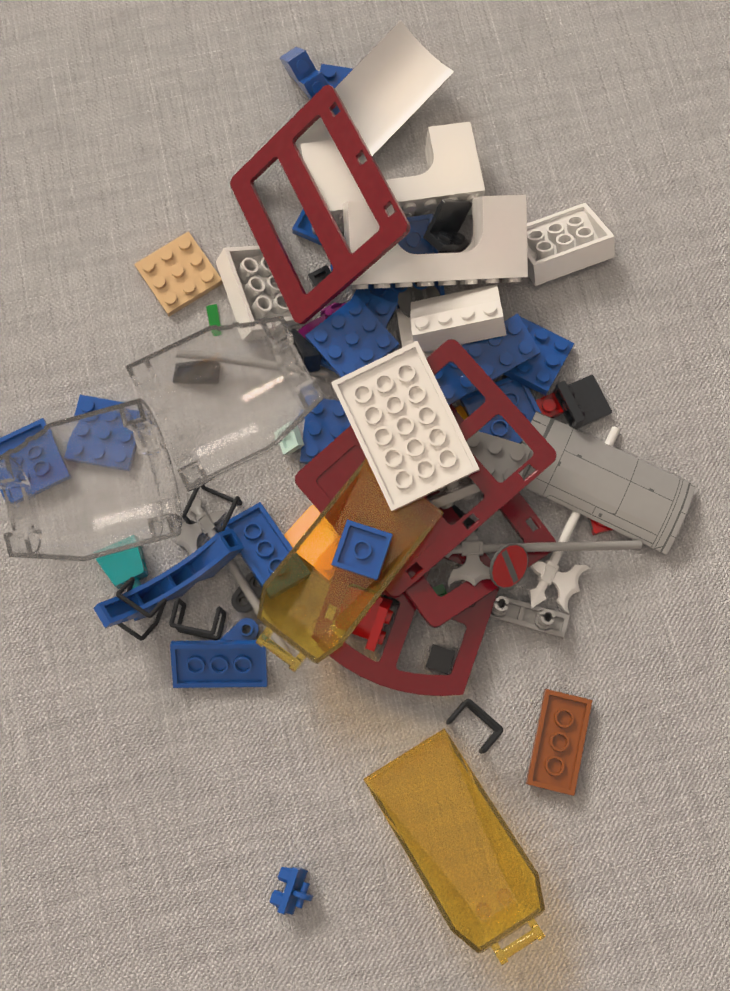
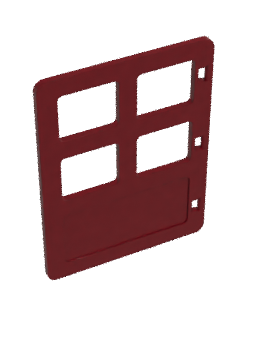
(341, 458)

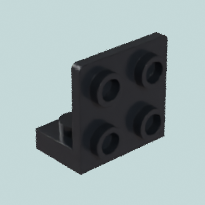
(445, 226)
(582, 401)

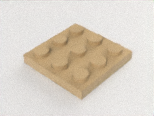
(178, 273)

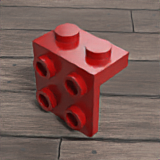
(373, 623)

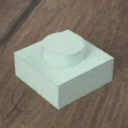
(292, 442)

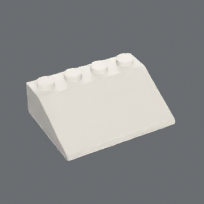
(567, 243)
(251, 285)
(457, 316)

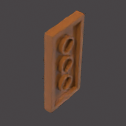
(559, 742)

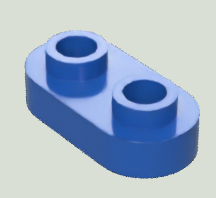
(236, 631)

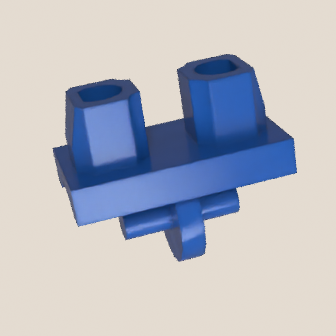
(294, 892)

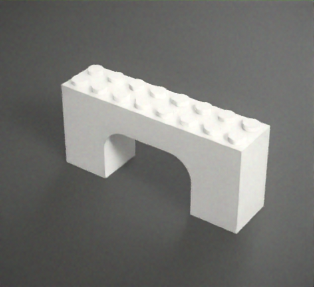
(451, 173)
(494, 252)

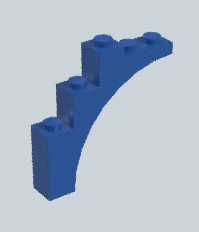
(304, 72)
(175, 581)

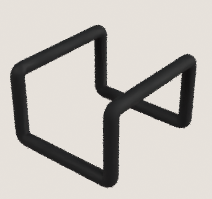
(237, 501)
(160, 607)
(196, 631)
(488, 720)

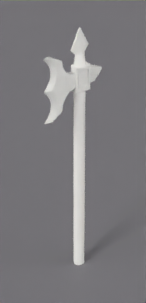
(548, 571)

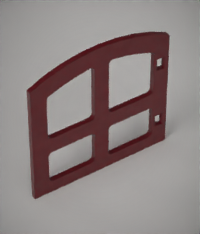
(385, 671)

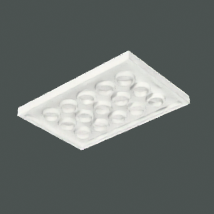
(405, 426)

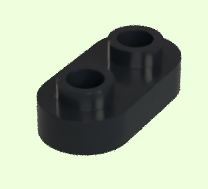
(238, 595)

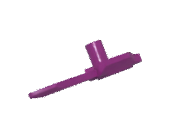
(325, 313)

